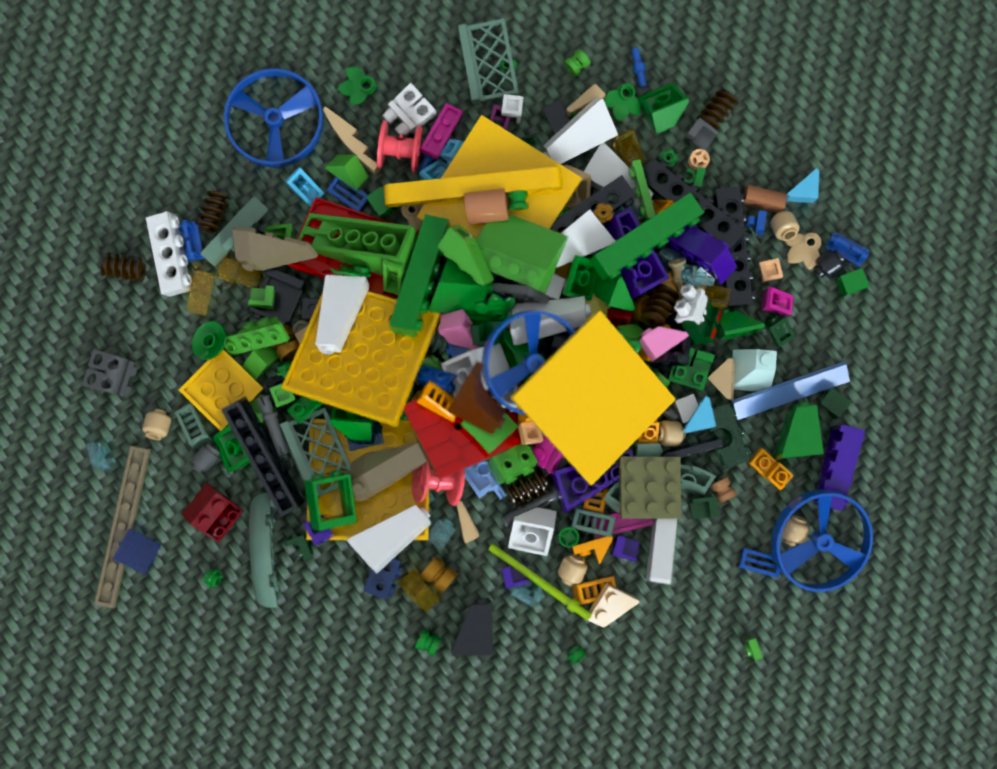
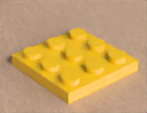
(218, 385)

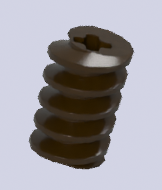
(717, 108)
(212, 211)
(123, 268)
(659, 306)
(527, 488)

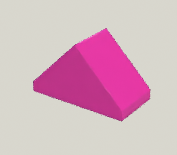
(776, 301)

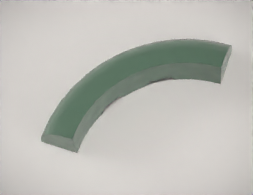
(692, 480)
(262, 551)

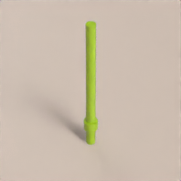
(572, 604)

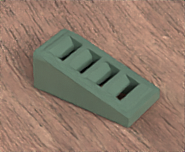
(197, 437)
(578, 519)

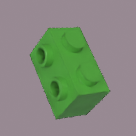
(512, 463)

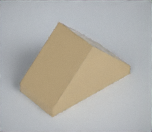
(723, 378)

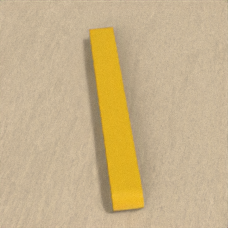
(454, 187)

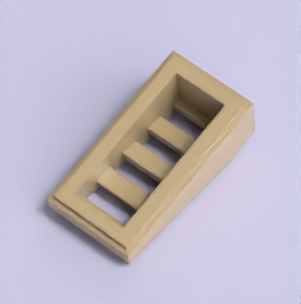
(593, 92)
(468, 528)

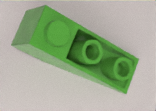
(464, 250)

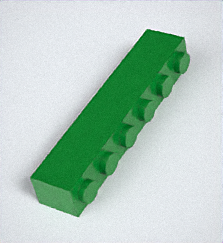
(647, 236)
(420, 278)

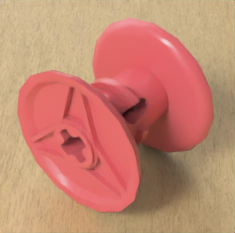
(399, 147)
(425, 478)

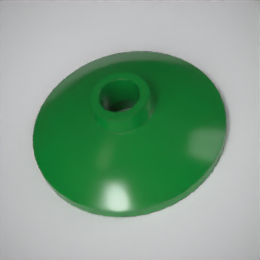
(209, 340)

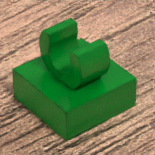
(697, 177)

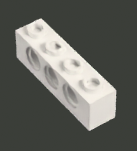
(161, 246)

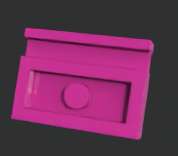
(547, 455)

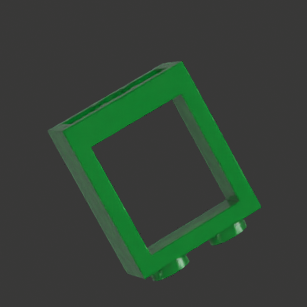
(347, 501)

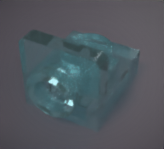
(692, 277)
(97, 456)
(441, 532)
(523, 595)

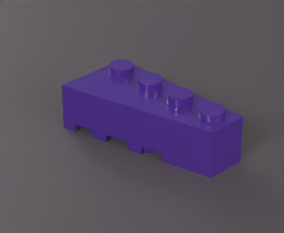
(705, 250)
(646, 272)
(840, 462)

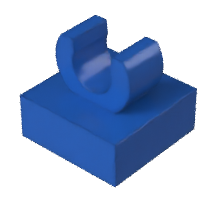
(758, 222)

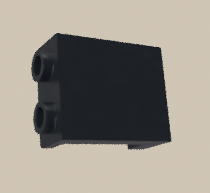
(287, 296)
(678, 354)

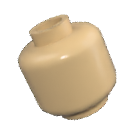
(784, 225)
(156, 424)
(670, 433)
(795, 530)
(572, 569)

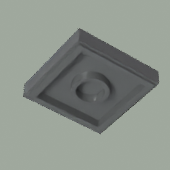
(521, 293)

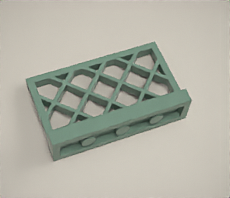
(471, 59)
(299, 455)

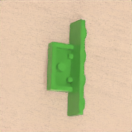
(256, 336)

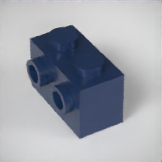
(383, 582)

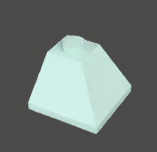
(754, 369)

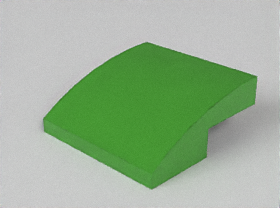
(490, 441)

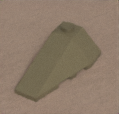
(267, 251)
(382, 468)

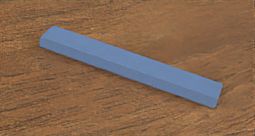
(791, 390)

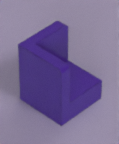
(318, 536)
(625, 548)
(513, 577)

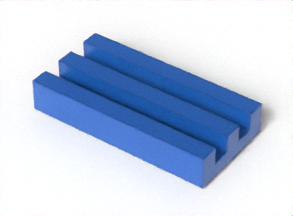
(361, 203)
(743, 558)

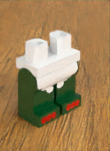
(698, 315)

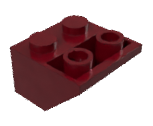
(212, 512)

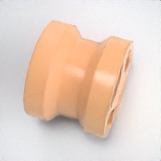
(701, 157)

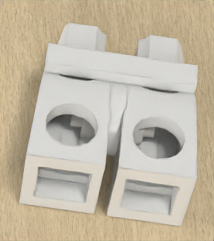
(410, 109)

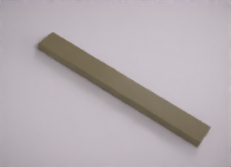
(123, 520)

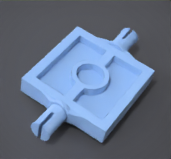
(483, 480)

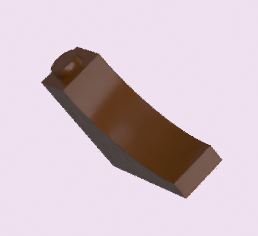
(476, 405)

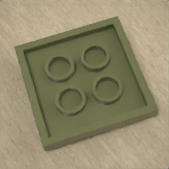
(650, 487)

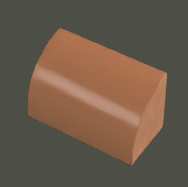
(764, 199)
(486, 206)

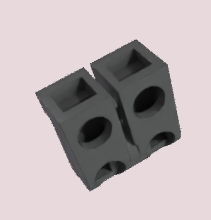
(116, 374)

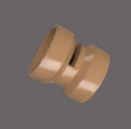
(724, 491)

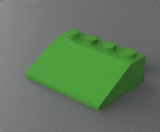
(521, 251)

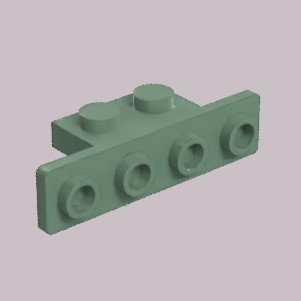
(224, 241)

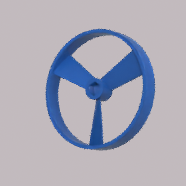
(275, 117)
(505, 381)
(821, 541)

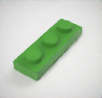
(641, 190)

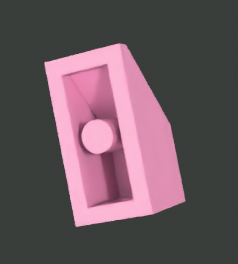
(457, 329)
(660, 340)

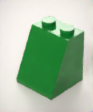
(458, 291)
(800, 433)

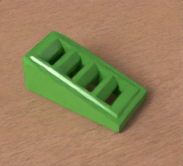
(393, 277)

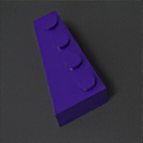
(573, 488)

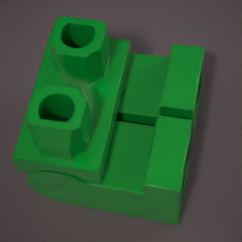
(694, 375)

